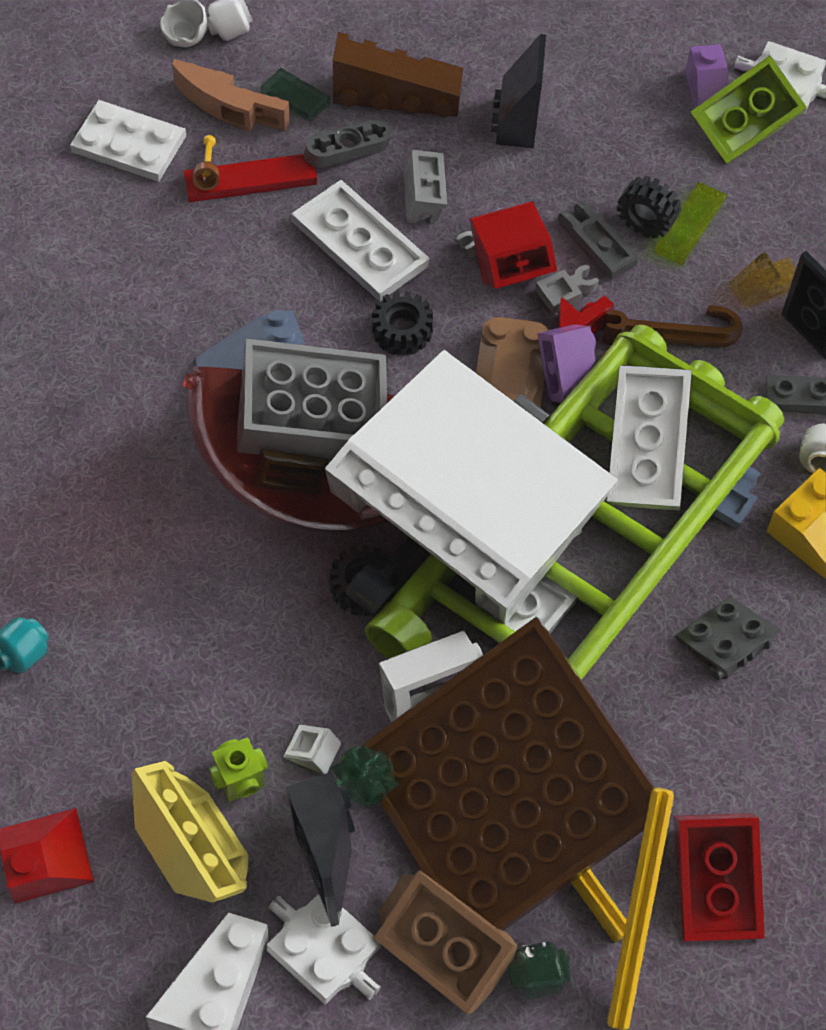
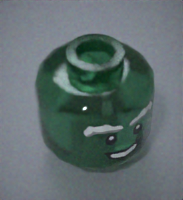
(539, 970)

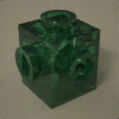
(365, 775)

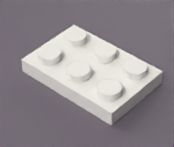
(128, 140)

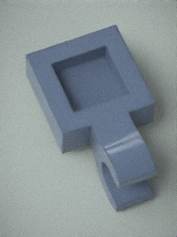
(739, 500)

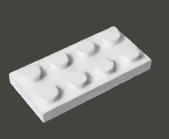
(360, 240)
(649, 437)

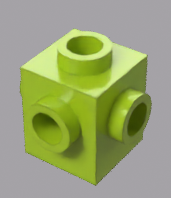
(238, 769)

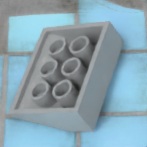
(306, 397)

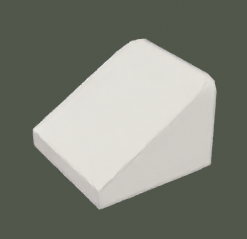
(313, 748)

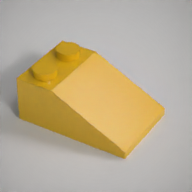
(802, 522)

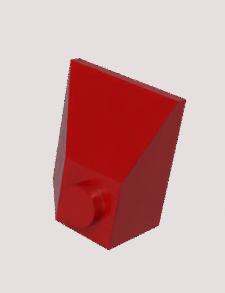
(44, 856)

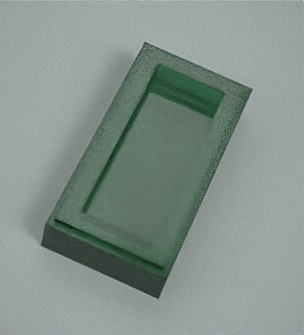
(302, 97)

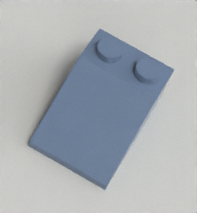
(274, 327)

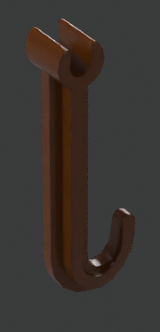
(617, 322)

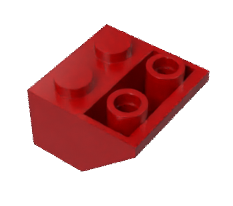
(512, 245)

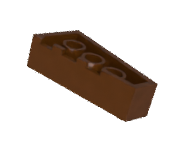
(393, 79)

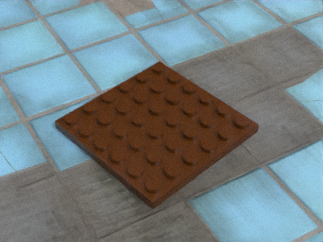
(511, 779)

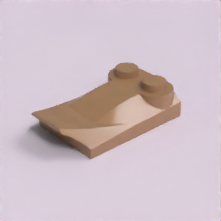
(512, 357)
(444, 940)

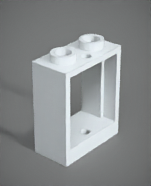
(423, 667)

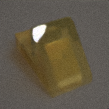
(763, 280)

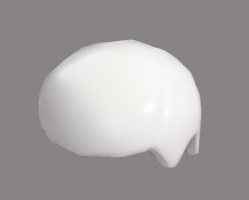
(184, 23)

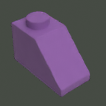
(706, 72)
(566, 358)

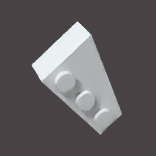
(216, 980)

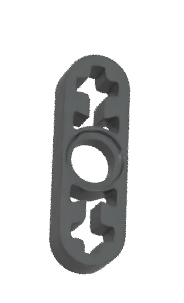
(337, 152)

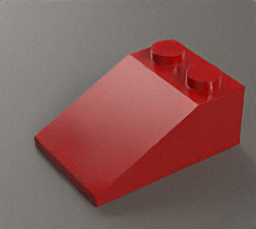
(719, 876)

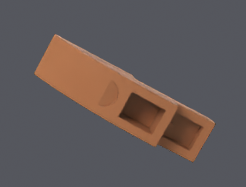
(218, 96)

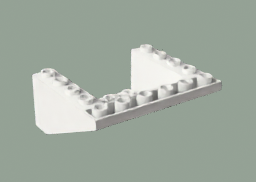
(471, 481)

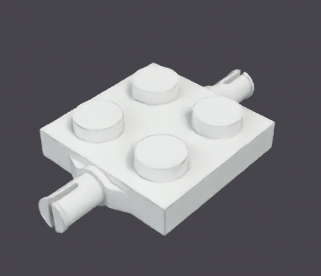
(800, 69)
(323, 955)

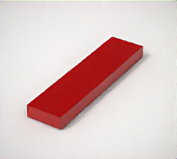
(255, 177)

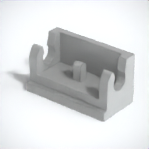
(424, 185)

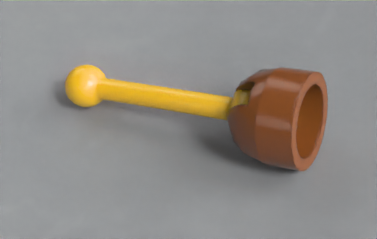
(206, 168)

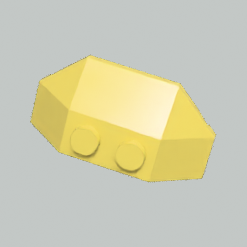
(187, 834)

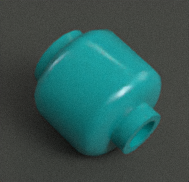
(22, 644)

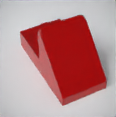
(590, 315)

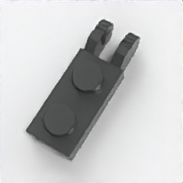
(598, 240)

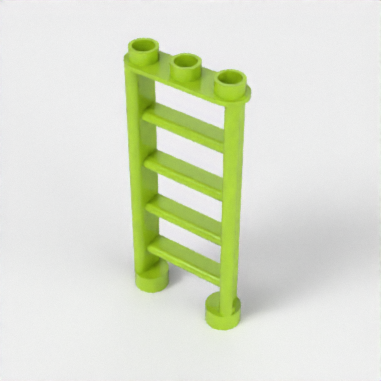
(755, 421)

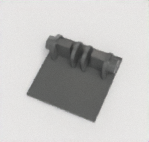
(728, 636)

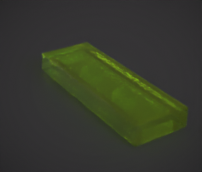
(691, 224)

